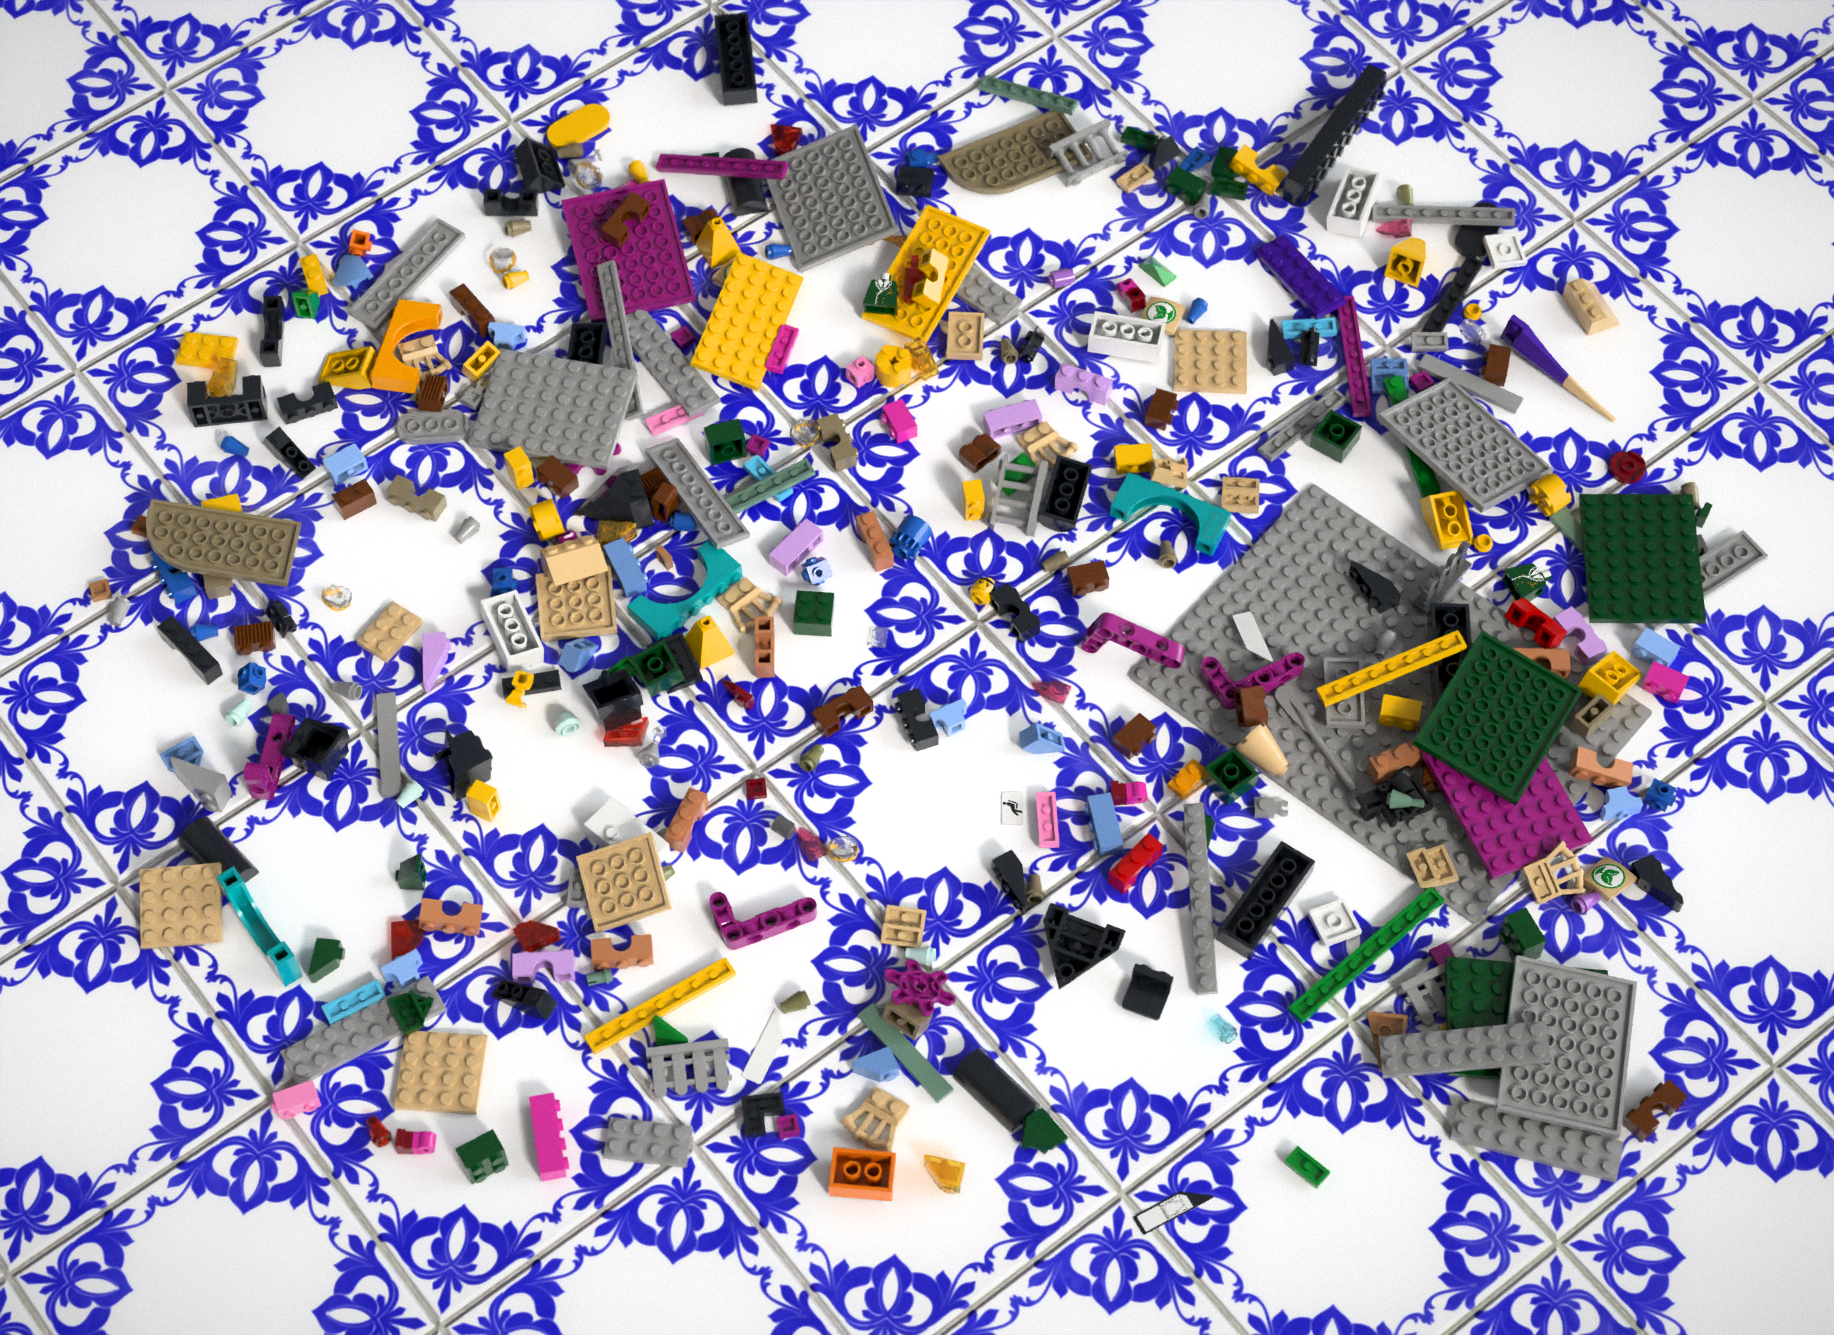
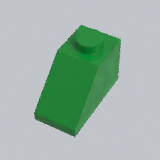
(306, 303)
(1015, 476)

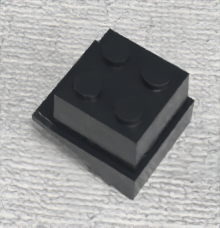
(615, 699)
(318, 748)
(465, 761)

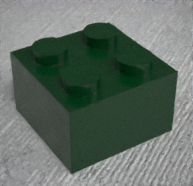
(1335, 436)
(725, 441)
(814, 613)
(657, 668)
(1230, 776)
(1522, 935)
(482, 1157)

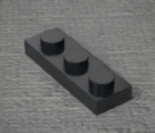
(542, 683)

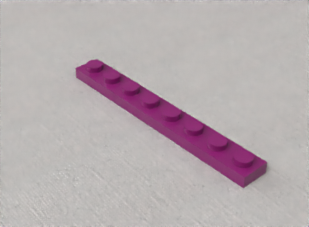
(722, 166)
(1354, 359)

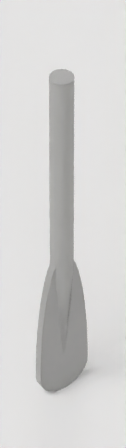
(1295, 709)

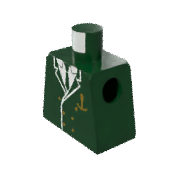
(882, 296)
(1526, 581)

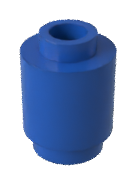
(683, 522)

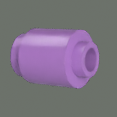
(1061, 278)

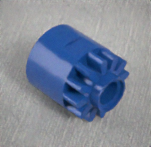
(910, 537)

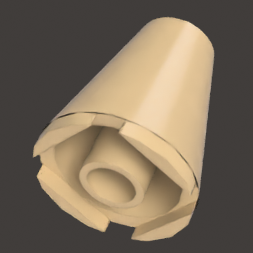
(1263, 751)

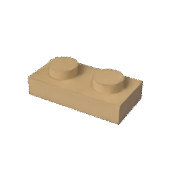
(1135, 177)

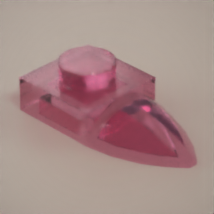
(1397, 228)
(1053, 690)
(810, 845)

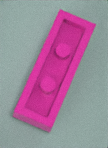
(782, 349)

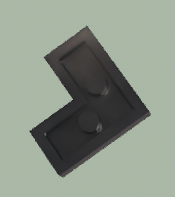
(756, 1108)

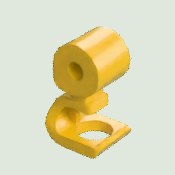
(521, 681)

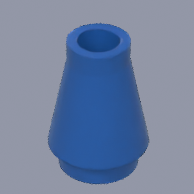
(776, 251)
(1197, 309)
(233, 446)
(203, 632)

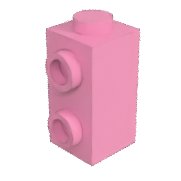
(296, 1100)

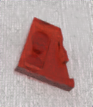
(785, 138)
(627, 735)
(405, 937)

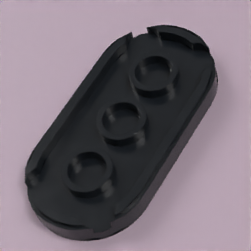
(1469, 237)

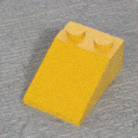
(349, 368)
(1447, 519)
(1610, 678)

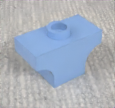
(506, 335)
(950, 717)
(1620, 804)
(403, 969)

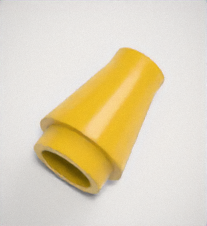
(638, 171)
(514, 279)

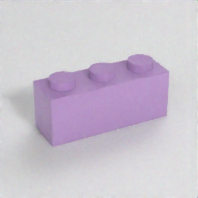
(1012, 419)
(795, 547)

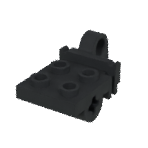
(1375, 801)

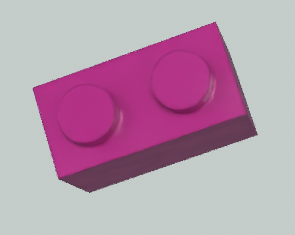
(899, 421)
(1665, 682)

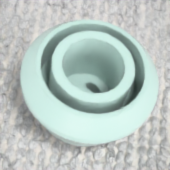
(566, 723)

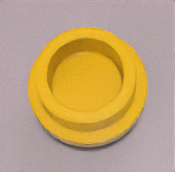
(1472, 311)
(1483, 543)

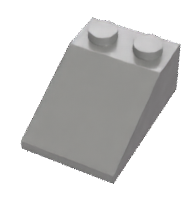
(205, 785)

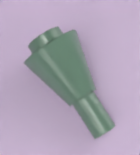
(1399, 800)

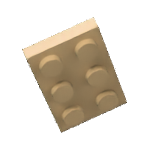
(965, 336)
(389, 632)

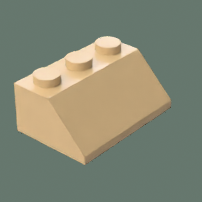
(1589, 306)
(573, 560)

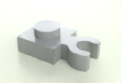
(474, 396)
(1266, 808)

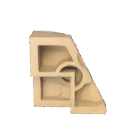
(1170, 471)

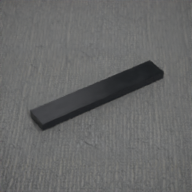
(1453, 295)

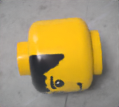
(980, 590)

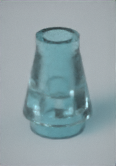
(1225, 1031)

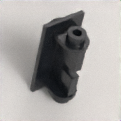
(1309, 347)
(1026, 350)
(276, 612)

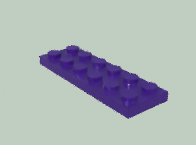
(1300, 277)

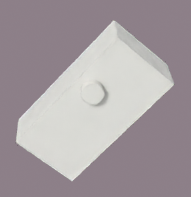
(1353, 201)
(1126, 337)
(512, 631)
(616, 824)

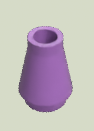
(1583, 903)

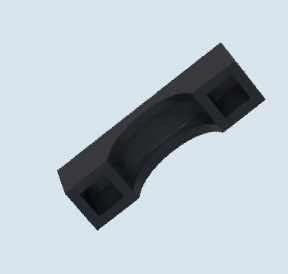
(272, 345)
(198, 657)

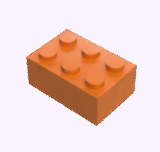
(862, 1174)

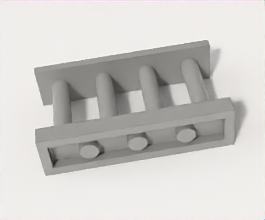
(1086, 136)
(1031, 506)

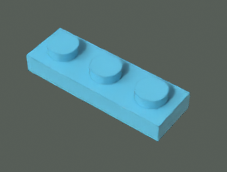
(1293, 328)
(760, 470)
(353, 1002)

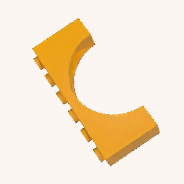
(407, 318)

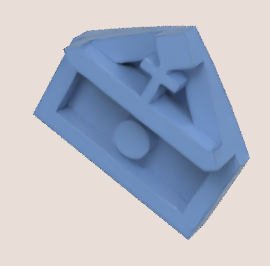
(351, 272)
(187, 750)

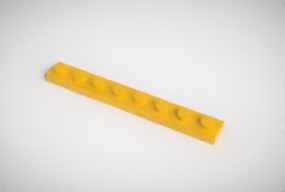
(1391, 668)
(659, 1005)

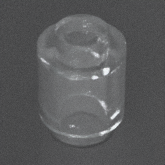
(1472, 331)

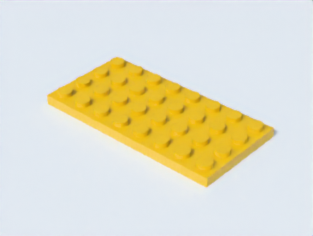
(953, 238)
(746, 321)

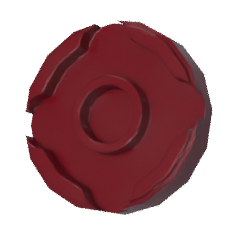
(1627, 467)

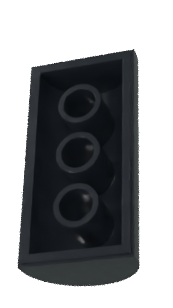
(745, 193)
(588, 342)
(1065, 494)
(208, 844)
(995, 1089)

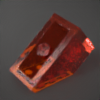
(535, 936)

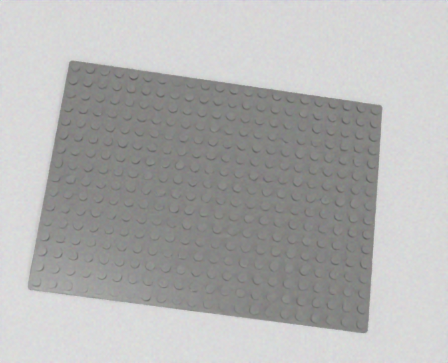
(1310, 605)

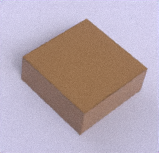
(664, 557)
(100, 590)

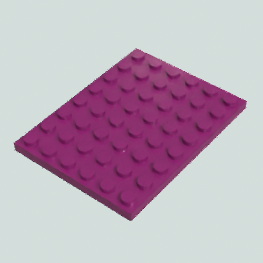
(648, 264)
(1507, 834)

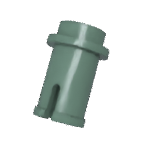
(600, 977)

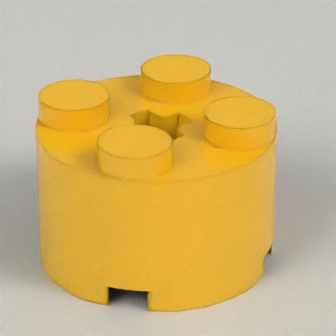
(893, 366)
(1549, 494)
(546, 519)

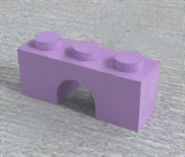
(1096, 386)
(1591, 646)
(527, 964)

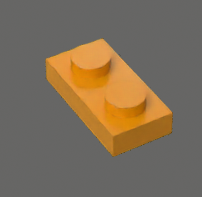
(1186, 778)

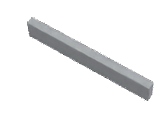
(1471, 383)
(1301, 425)
(388, 745)

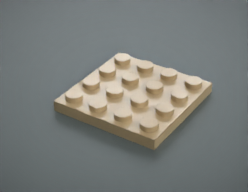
(1210, 361)
(576, 607)
(624, 882)
(180, 906)
(441, 1072)

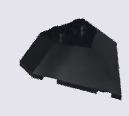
(620, 500)
(1077, 943)

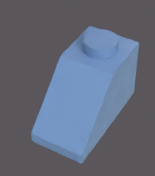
(577, 654)
(1041, 740)
(877, 1065)

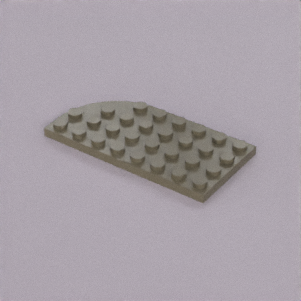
(1012, 156)
(223, 542)

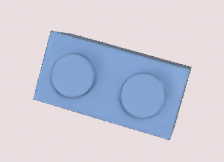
(345, 464)
(1655, 648)

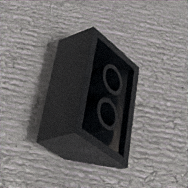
(538, 166)

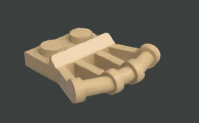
(423, 350)
(1040, 438)
(742, 596)
(1543, 881)
(883, 1107)

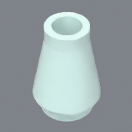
(237, 714)
(409, 794)
(924, 955)

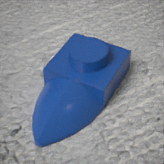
(920, 158)
(1195, 160)

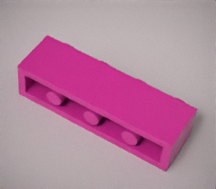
(548, 1137)

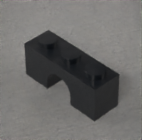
(499, 205)
(296, 410)
(1008, 601)
(921, 734)

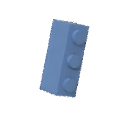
(626, 567)
(1104, 824)

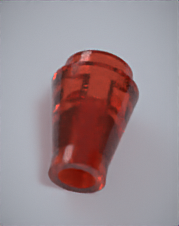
(379, 1133)

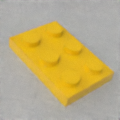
(205, 349)

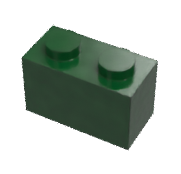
(1185, 185)

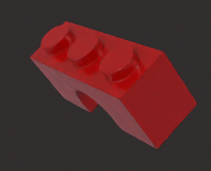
(1525, 614)
(1143, 854)

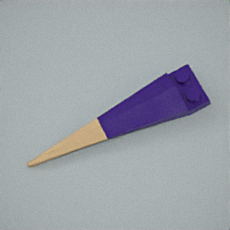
(1530, 348)

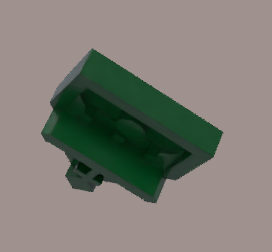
(1222, 161)
(410, 1011)
(1042, 1132)

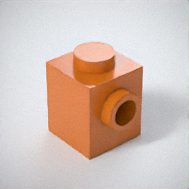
(360, 243)

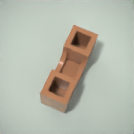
(873, 535)
(764, 647)
(1555, 659)
(1384, 765)
(1585, 767)
(691, 809)
(465, 922)
(638, 954)

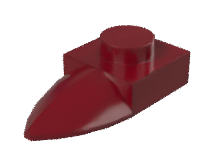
(741, 696)

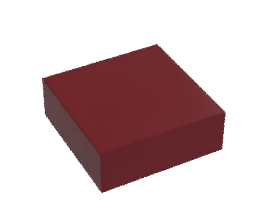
(756, 788)

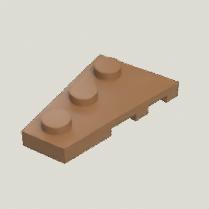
(1385, 1025)

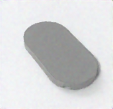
(433, 427)

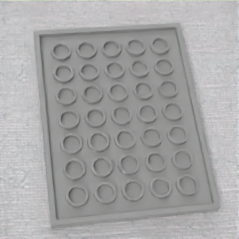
(831, 199)
(554, 408)
(1465, 444)
(1588, 1046)

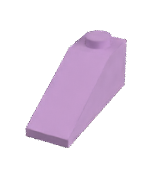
(434, 656)

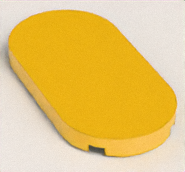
(579, 126)

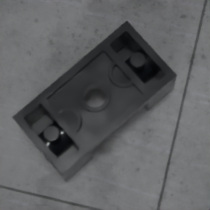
(227, 409)

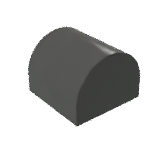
(278, 704)
(784, 827)

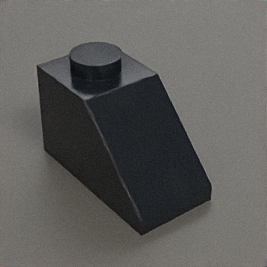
(1163, 152)

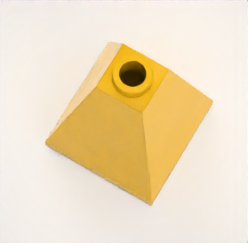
(717, 243)
(1407, 261)
(708, 642)

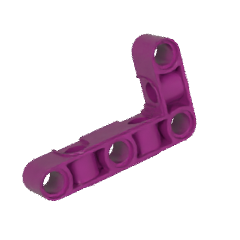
(1136, 638)
(1273, 674)
(257, 776)
(756, 928)

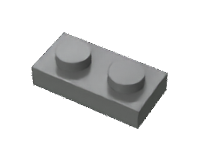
(1429, 341)
(576, 893)

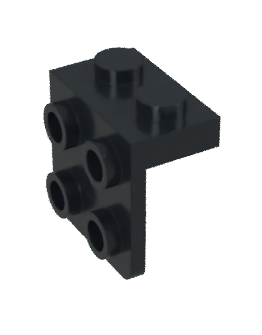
(915, 181)
(1147, 992)

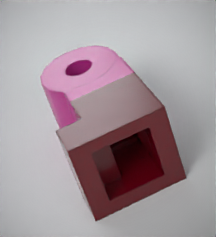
(1132, 295)
(1128, 793)
(415, 1142)

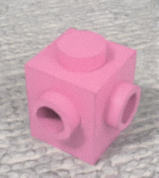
(860, 371)

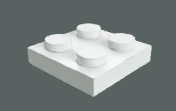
(1504, 250)
(1334, 922)

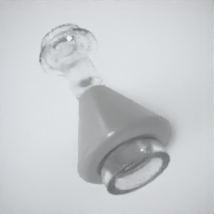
(572, 163)
(649, 755)

